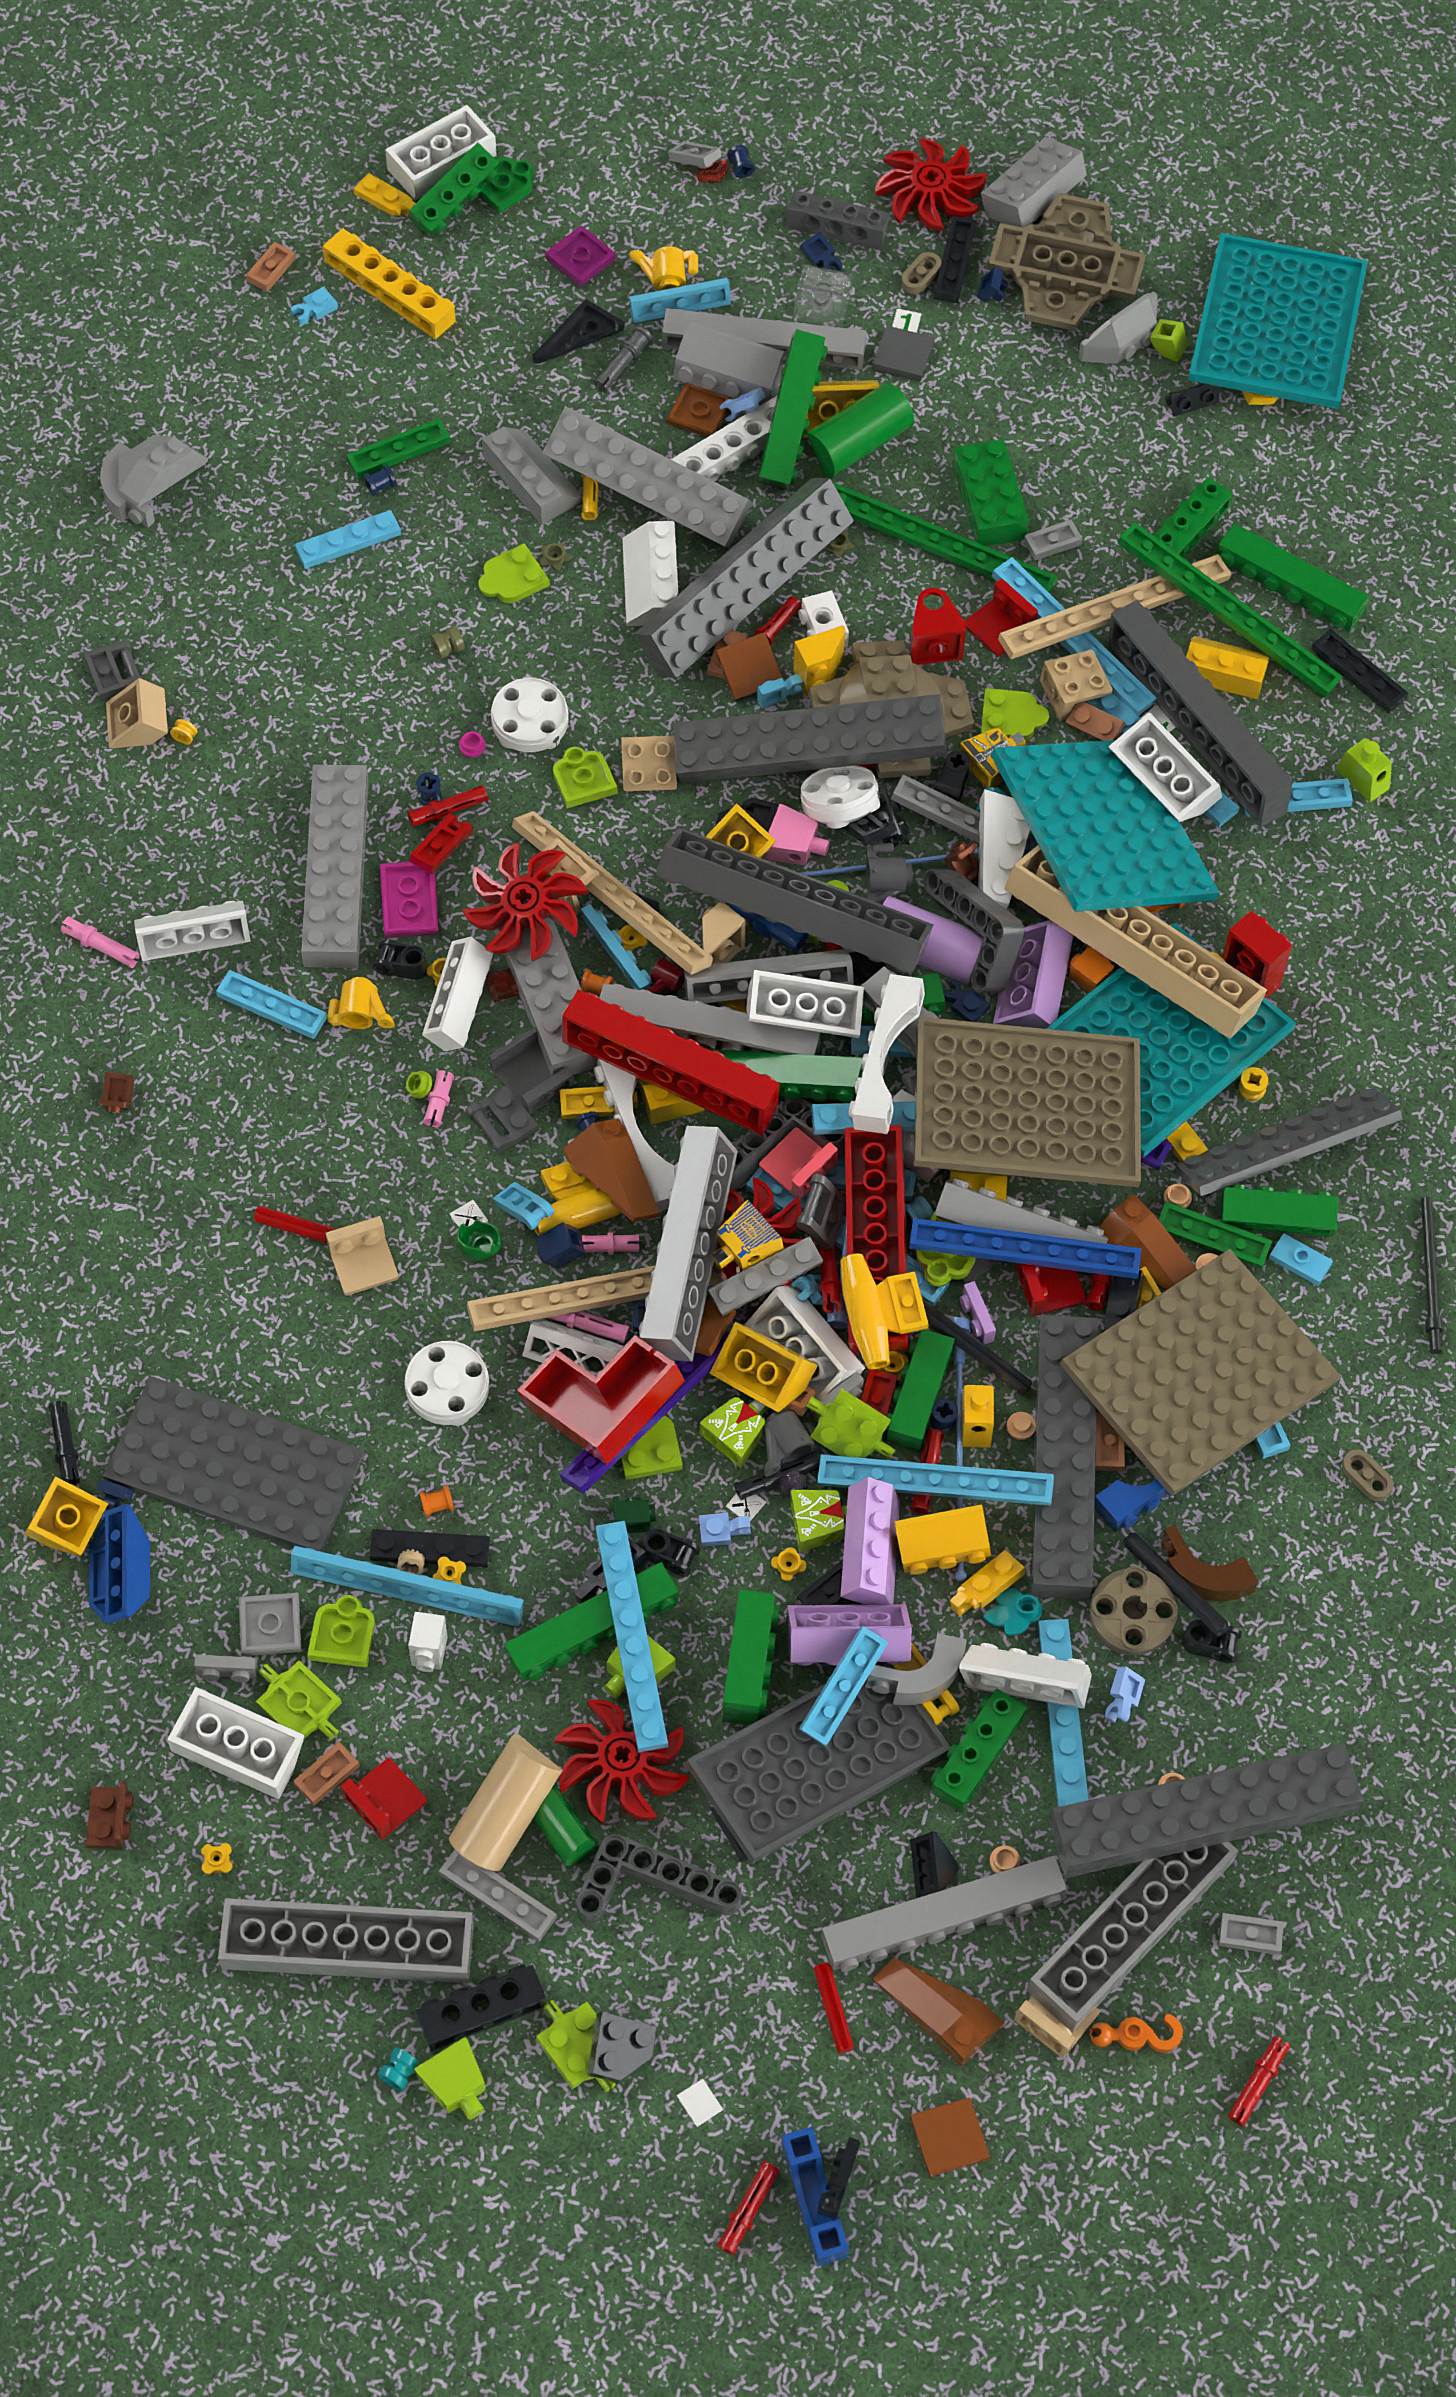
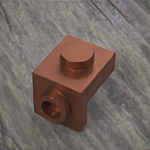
(963, 860)
(117, 1092)

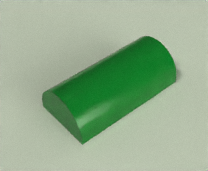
(861, 429)
(564, 1829)

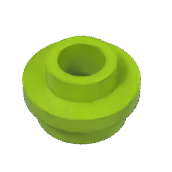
(419, 1084)

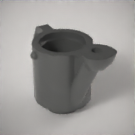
(886, 874)
(787, 1440)

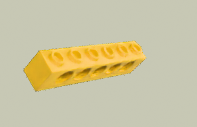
(389, 283)

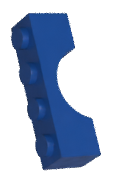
(1122, 1502)
(809, 2182)

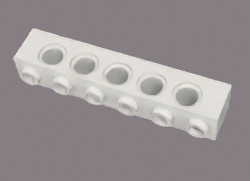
(730, 445)

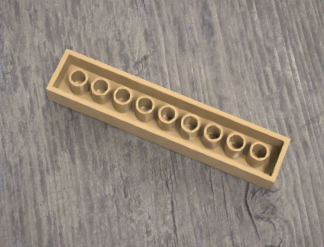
(1145, 949)

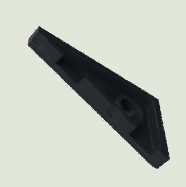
(581, 328)

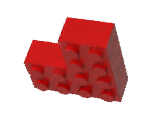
(603, 1409)

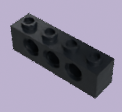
(471, 2022)

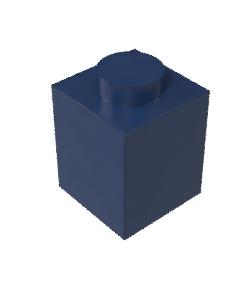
(560, 1245)

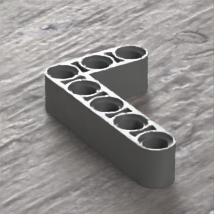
(999, 927)
(754, 1147)
(653, 1876)

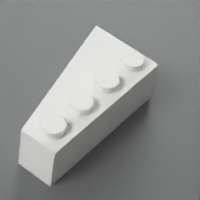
(1001, 843)

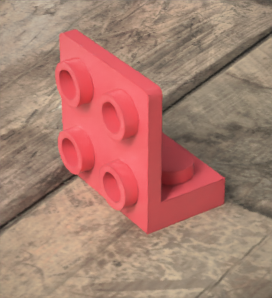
(797, 1160)

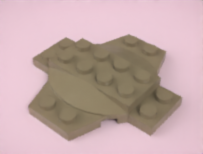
(1066, 262)
(887, 672)

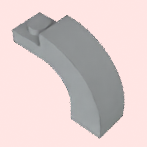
(115, 502)
(926, 1682)

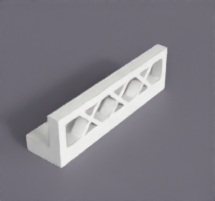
(571, 1339)

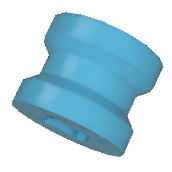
(918, 1209)

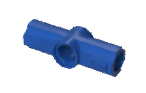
(779, 931)

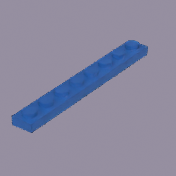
(1025, 1248)

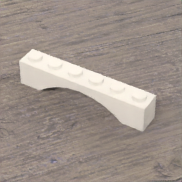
(900, 1006)
(619, 1094)

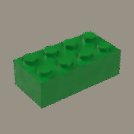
(990, 492)
(750, 1658)

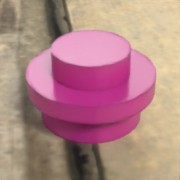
(472, 744)

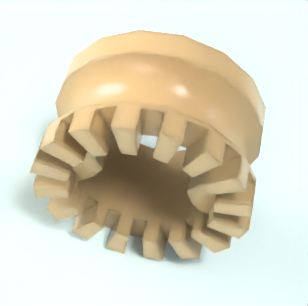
(412, 1558)

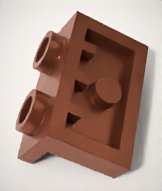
(108, 1817)

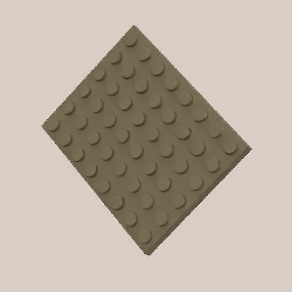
(1027, 1102)
(1200, 1371)

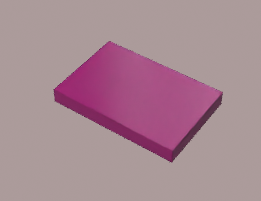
(408, 900)

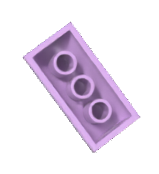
(951, 946)

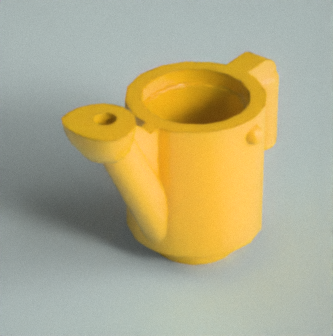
(667, 266)
(358, 1006)

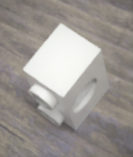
(821, 609)
(427, 1641)

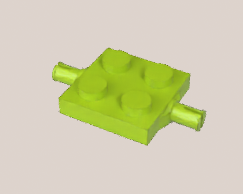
(850, 1427)
(299, 1700)
(570, 2043)

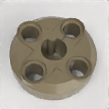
(1133, 1611)

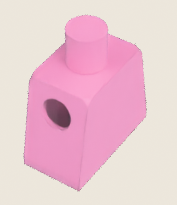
(794, 837)

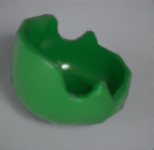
(479, 1240)

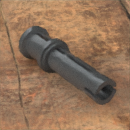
(629, 351)

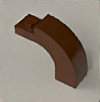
(1209, 1581)

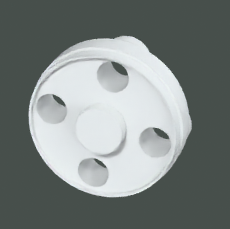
(529, 715)
(840, 795)
(446, 1383)

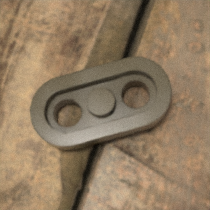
(919, 274)
(1370, 1474)

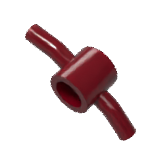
(667, 976)

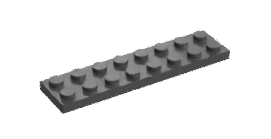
(1288, 1141)

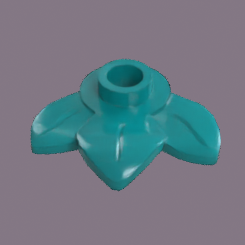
(1011, 1613)

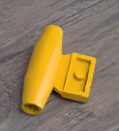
(575, 1199)
(874, 1309)

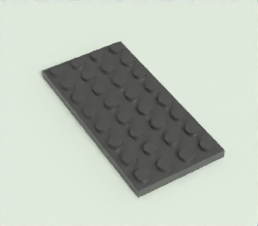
(234, 1465)
(781, 1783)

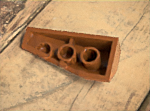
(611, 1164)
(1136, 1226)
(945, 2013)

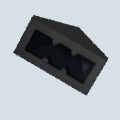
(931, 1864)

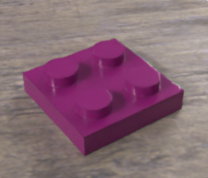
(580, 256)

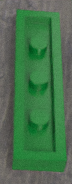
(398, 448)
(1214, 1234)

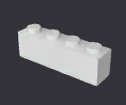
(457, 994)

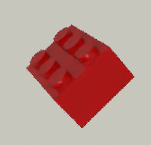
(1257, 951)

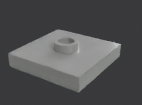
(270, 1624)

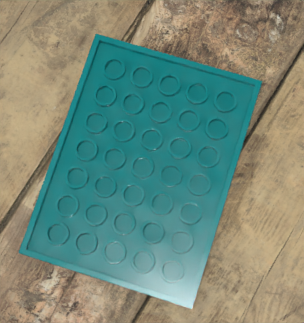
(1278, 321)
(1102, 828)
(1180, 1055)

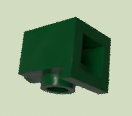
(635, 1513)

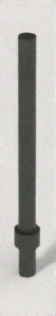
(1433, 1323)

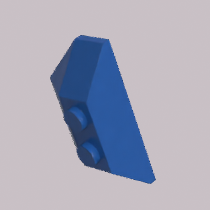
(119, 1565)

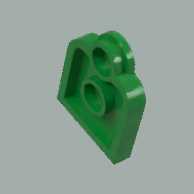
(510, 184)

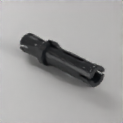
(66, 1454)
(762, 1483)

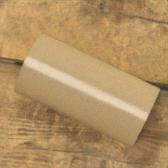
(504, 1804)

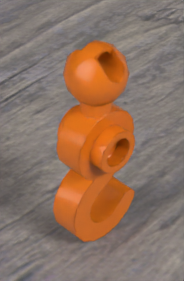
(1134, 2033)

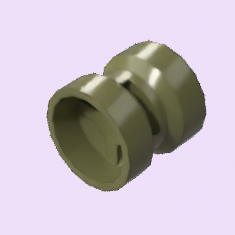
(447, 642)

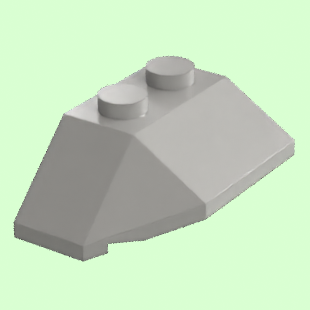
(1122, 333)
(155, 467)

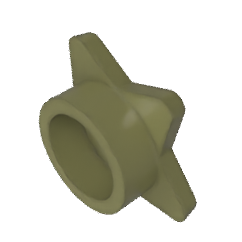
(844, 545)
(551, 550)

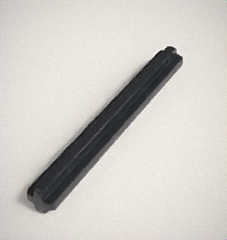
(977, 1349)
(1177, 1584)

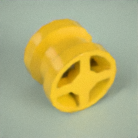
(1253, 1091)

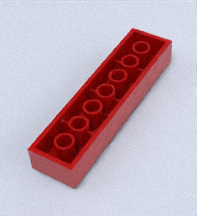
(670, 1061)
(877, 1209)

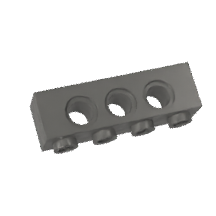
(837, 220)

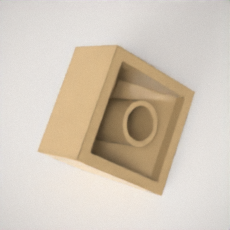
(137, 715)
(722, 933)

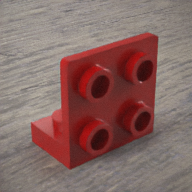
(1002, 613)
(1049, 1288)
(384, 1798)

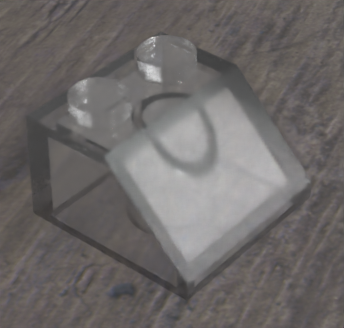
(822, 297)

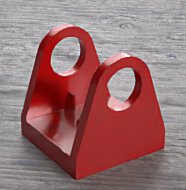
(937, 633)

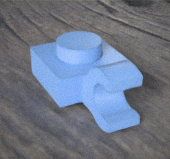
(746, 402)
(717, 1528)
(1127, 1692)

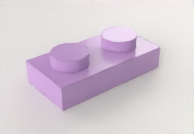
(981, 1321)

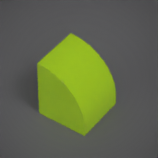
(1169, 339)

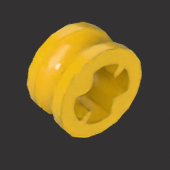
(183, 731)

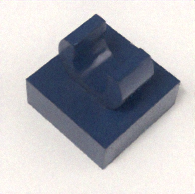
(991, 285)
(114, 1493)

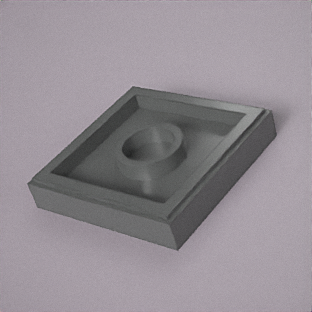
(903, 353)

